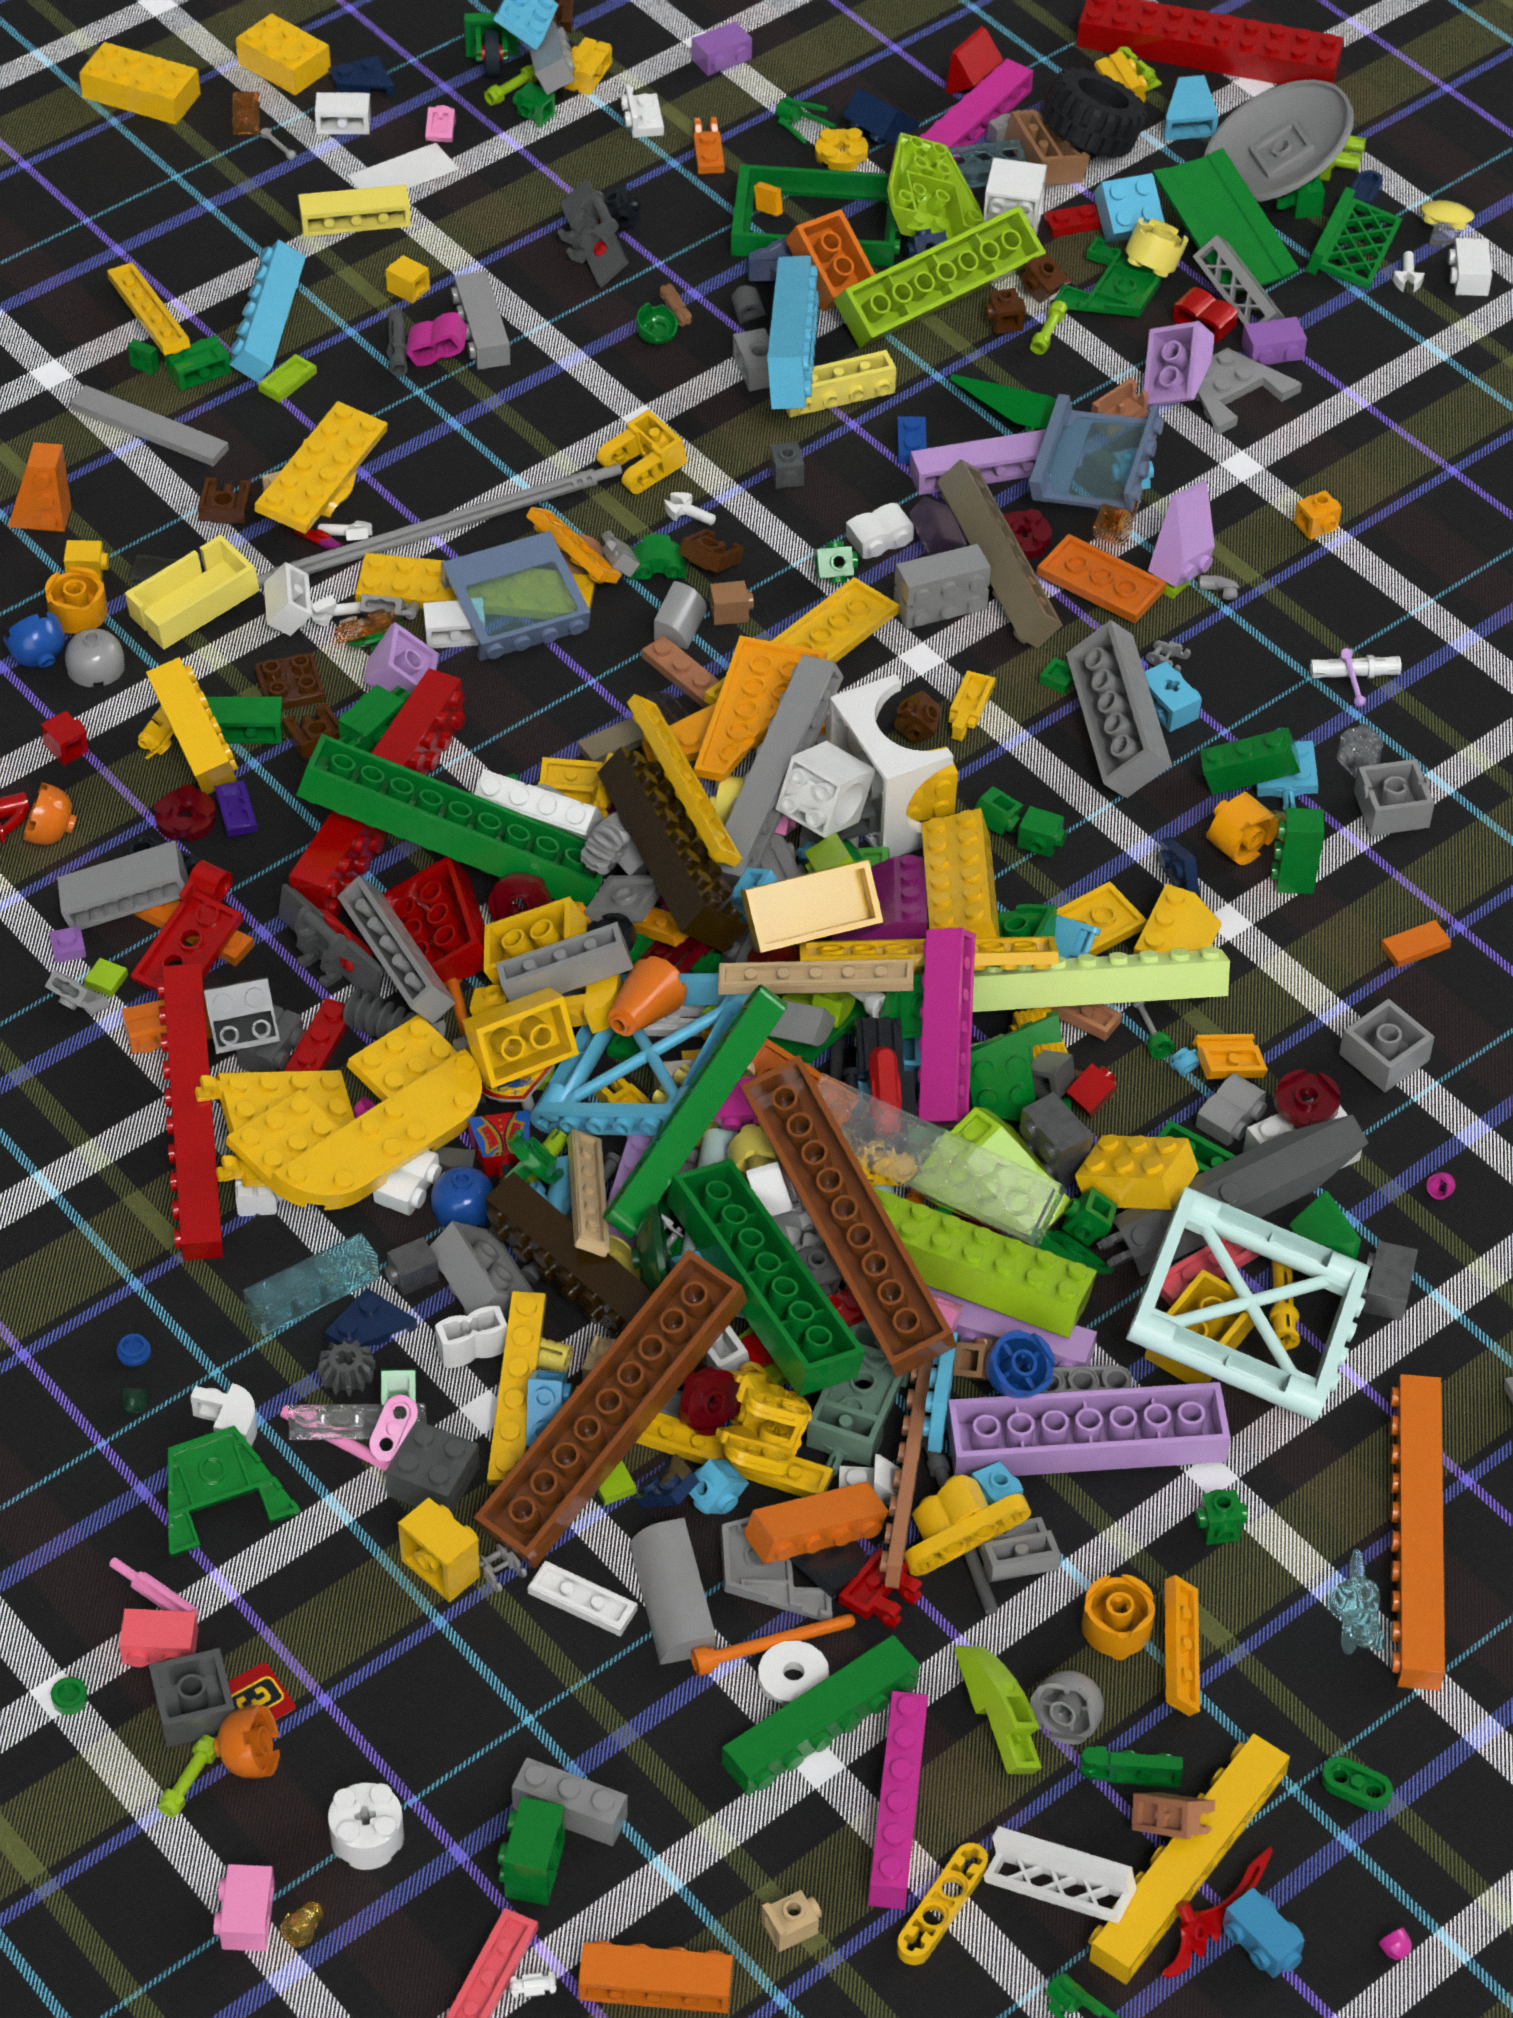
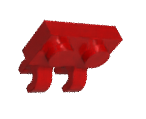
(868, 1593)

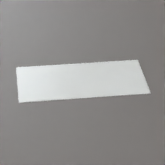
(406, 169)

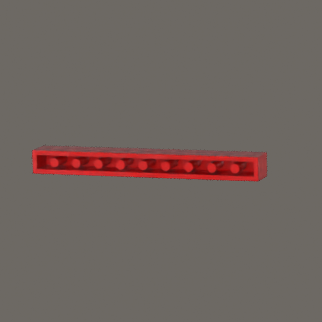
(190, 1120)

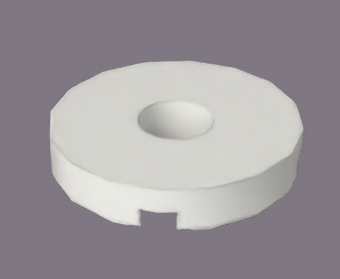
(789, 1656)

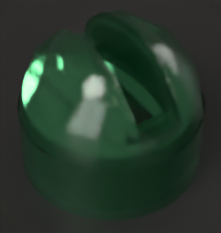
(134, 1399)

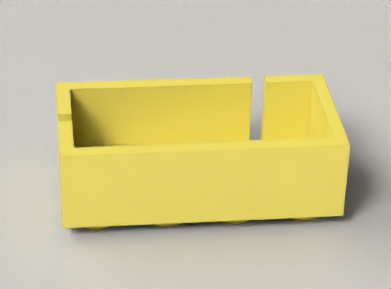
(185, 598)

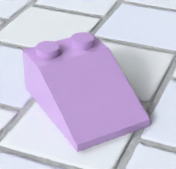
(1177, 362)
(1185, 537)

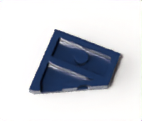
(361, 76)
(764, 261)
(1178, 865)
(370, 1321)
(667, 1486)

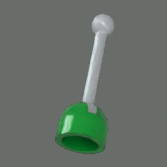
(1156, 1037)

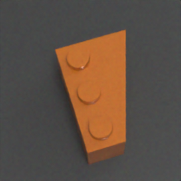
(44, 491)

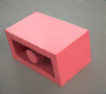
(157, 1636)

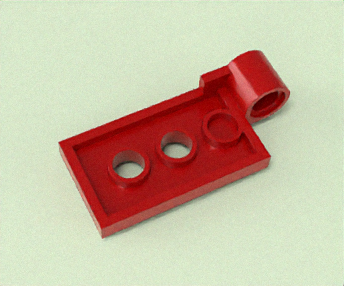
(199, 915)

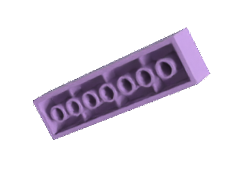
(1090, 1430)

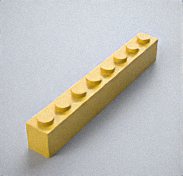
(1187, 1863)

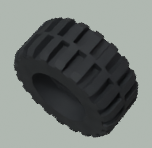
(1094, 112)

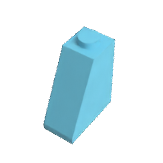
(1191, 110)

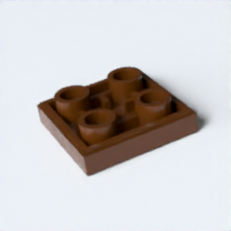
(291, 678)

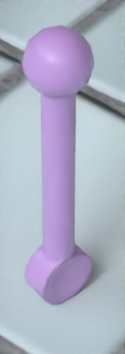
(1346, 655)

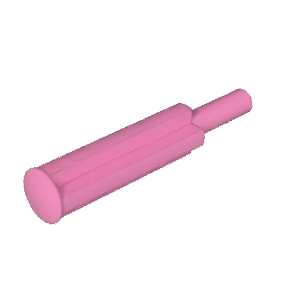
(153, 1589)

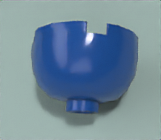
(36, 640)
(461, 1196)
(1020, 1364)

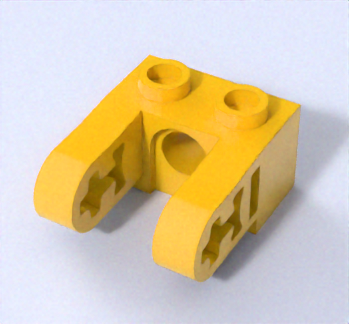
(654, 441)

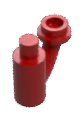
(17, 808)

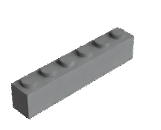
(396, 950)

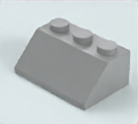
(478, 1267)

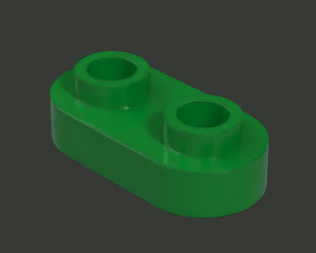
(1358, 1782)

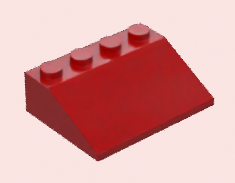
(442, 918)

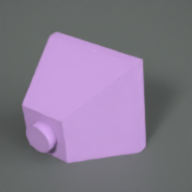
(399, 660)

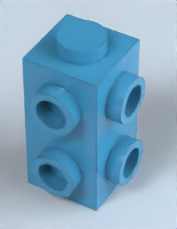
(545, 1397)
(1264, 1933)

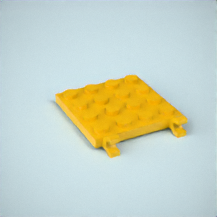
(252, 1093)

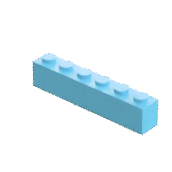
(267, 310)

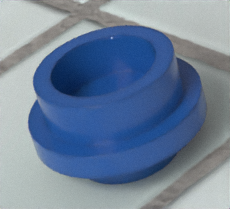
(133, 1350)

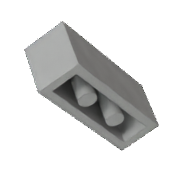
(587, 1805)

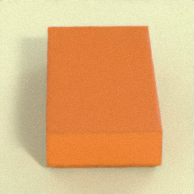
(1416, 944)

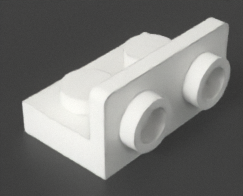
(642, 113)

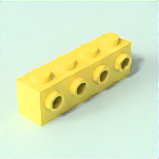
(849, 382)

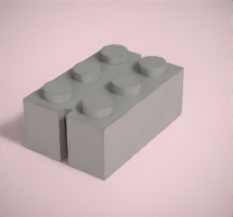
(942, 586)

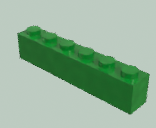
(820, 1715)

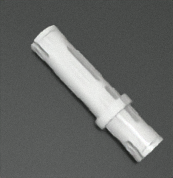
(1368, 666)

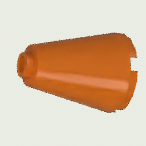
(647, 996)

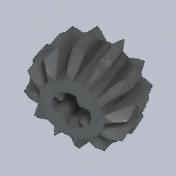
(346, 1367)

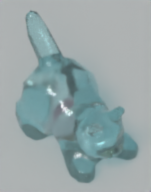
(1358, 1603)

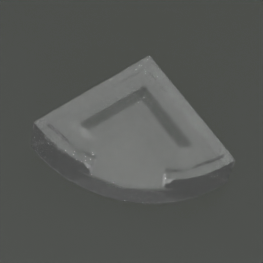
(1443, 235)

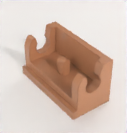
(1123, 401)
(1170, 1814)

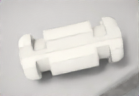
(533, 1984)

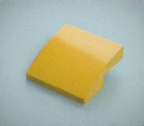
(570, 777)

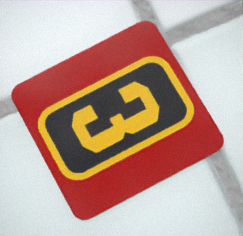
(261, 1688)

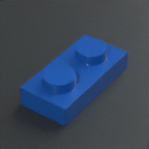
(910, 436)

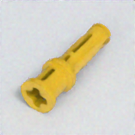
(1284, 1313)

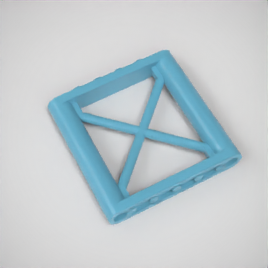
(560, 1101)

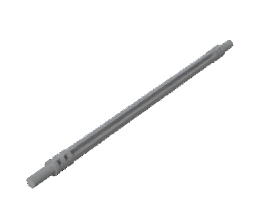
(450, 521)

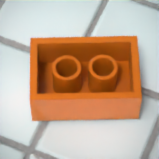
(835, 253)

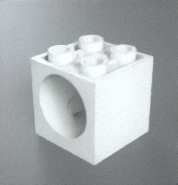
(1015, 184)
(825, 789)

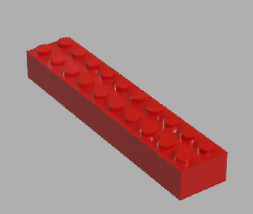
(1210, 41)
(413, 741)

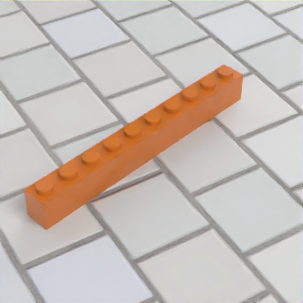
(1418, 1533)

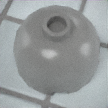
(94, 658)
(1068, 1706)

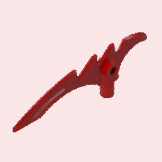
(1200, 1924)

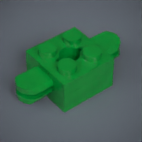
(371, 716)

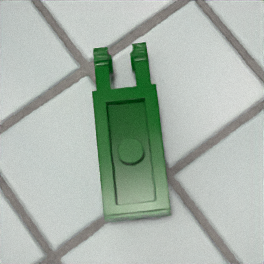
(1131, 1767)

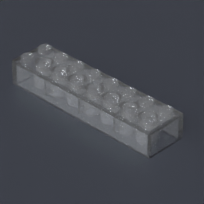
(943, 1164)

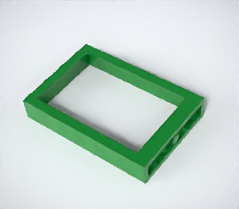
(811, 184)

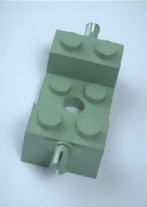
(852, 1419)

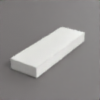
(582, 1598)

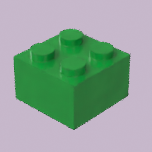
(533, 1850)

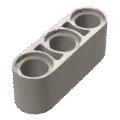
(1090, 1378)

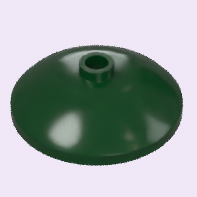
(652, 1248)

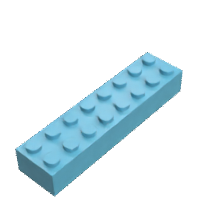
(793, 332)

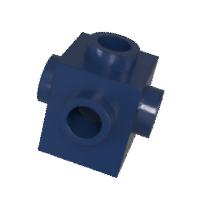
(923, 239)

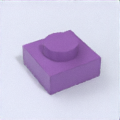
(67, 944)

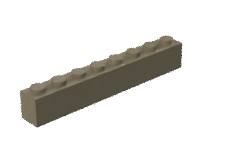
(1011, 573)

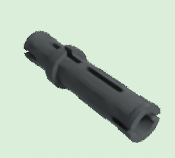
(397, 342)

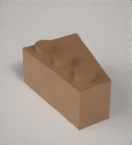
(1045, 147)

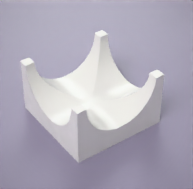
(897, 768)

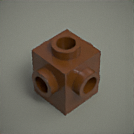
(1043, 278)
(1005, 311)
(918, 717)

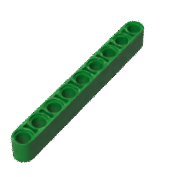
(695, 1110)

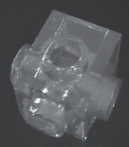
(1359, 748)

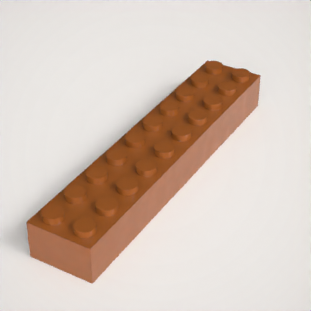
(848, 1217)
(611, 1409)

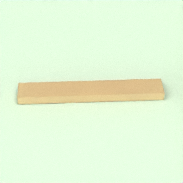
(817, 976)
(588, 1192)

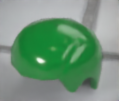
(656, 324)

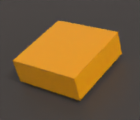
(768, 198)

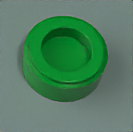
(69, 1695)

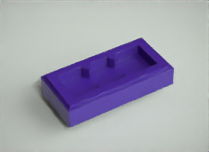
(235, 808)

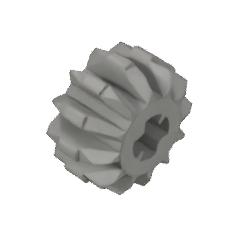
(605, 847)

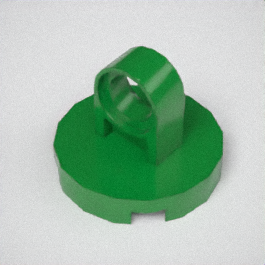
(533, 1159)

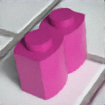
(436, 339)

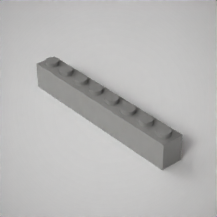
(789, 732)

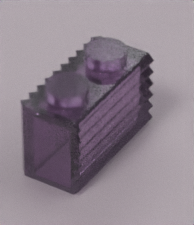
(936, 526)

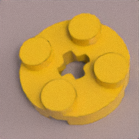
(850, 140)

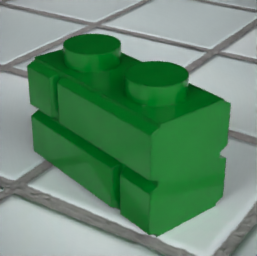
(198, 364)

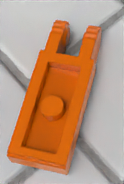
(708, 148)

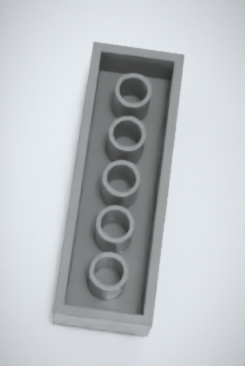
(1118, 709)

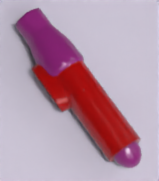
(320, 537)

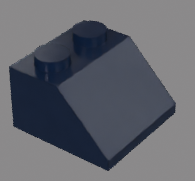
(878, 117)

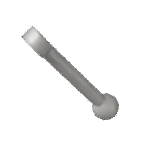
(266, 133)

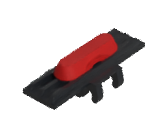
(882, 1063)

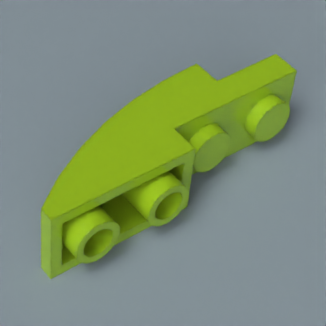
(999, 1696)

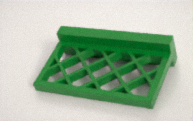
(1332, 237)

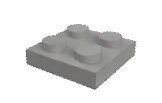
(625, 895)

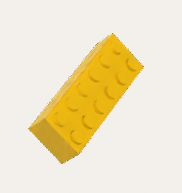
(960, 873)

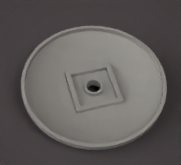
(1302, 116)

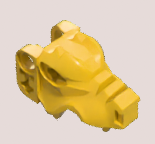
(767, 1423)

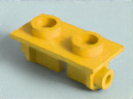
(156, 737)

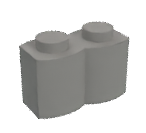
(1231, 1110)

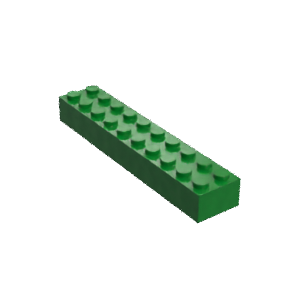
(445, 819)

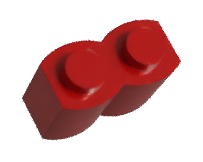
(1211, 312)

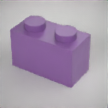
(721, 48)
(1274, 341)

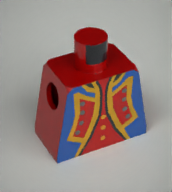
(489, 1138)

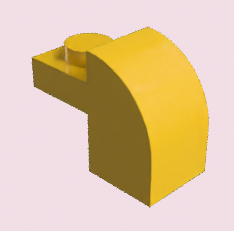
(595, 1004)

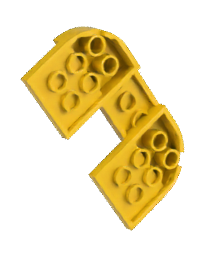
(425, 1104)

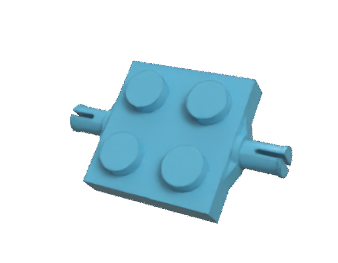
(1296, 784)

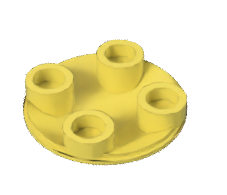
(1447, 212)

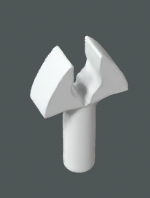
(1408, 273)
(683, 506)
(355, 531)
(327, 608)

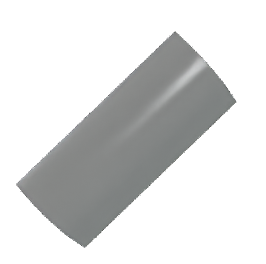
(122, 886)
(672, 1590)

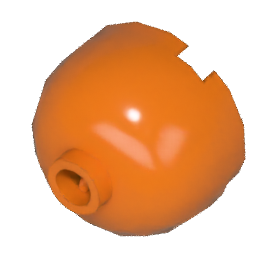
(49, 816)
(247, 1742)

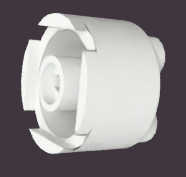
(366, 1825)

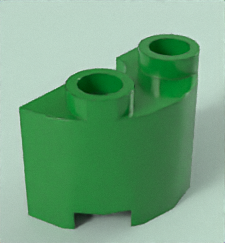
(658, 555)

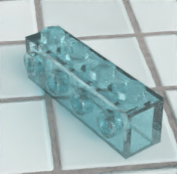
(311, 1284)

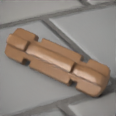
(675, 304)

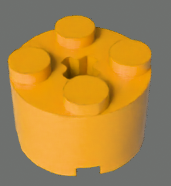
(77, 599)
(1242, 828)
(1118, 1616)

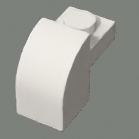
(227, 1410)

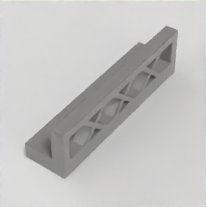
(1241, 274)

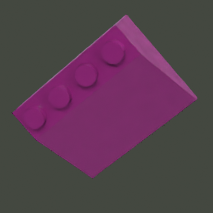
(902, 900)

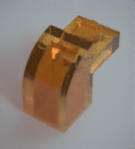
(1115, 523)

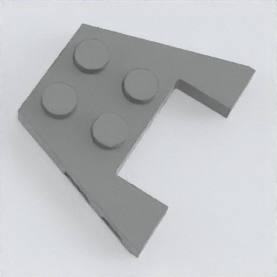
(1234, 376)
(766, 1583)

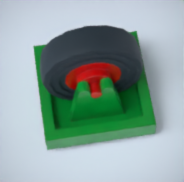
(488, 41)

